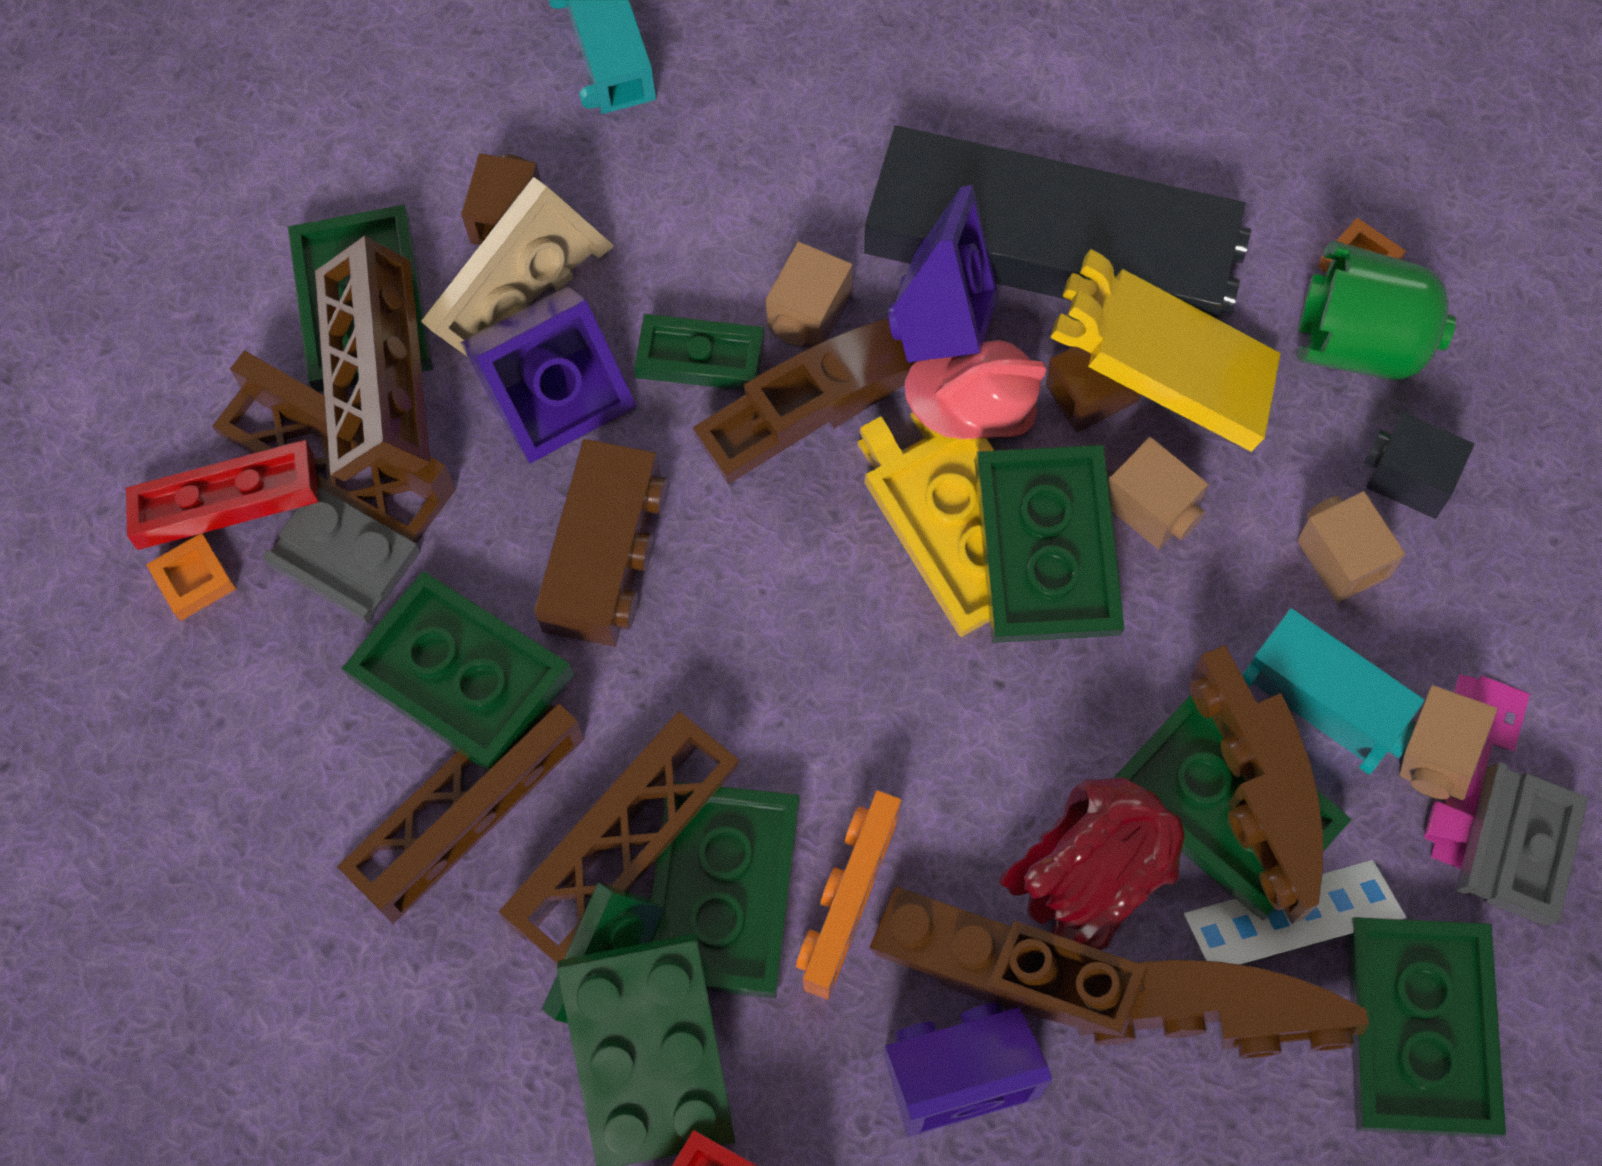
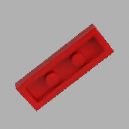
(221, 495)

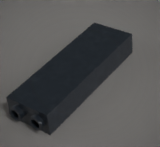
(1049, 215)

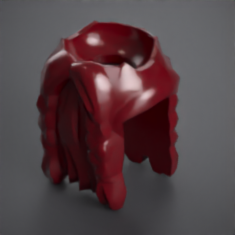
(1099, 860)

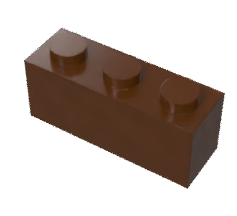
(601, 543)

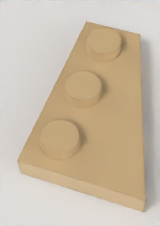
(518, 260)

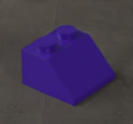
(948, 287)
(549, 373)
(965, 1068)

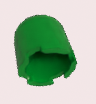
(1374, 314)

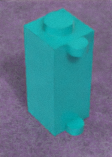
(611, 53)
(1335, 690)

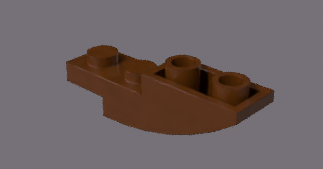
(802, 395)
(1279, 801)
(1010, 963)
(1250, 1004)

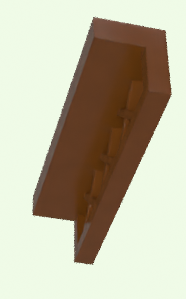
(387, 360)
(307, 411)
(608, 819)
(465, 822)

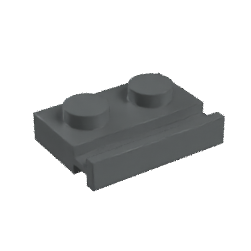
(342, 555)
(1522, 844)

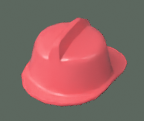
(977, 393)

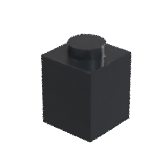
(1417, 464)

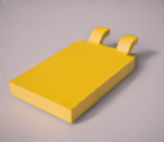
(1170, 351)
(934, 511)

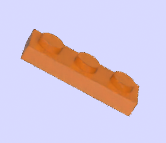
(848, 893)

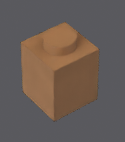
(808, 296)
(1157, 494)
(1349, 545)
(1447, 744)

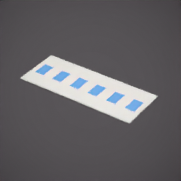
(1237, 936)

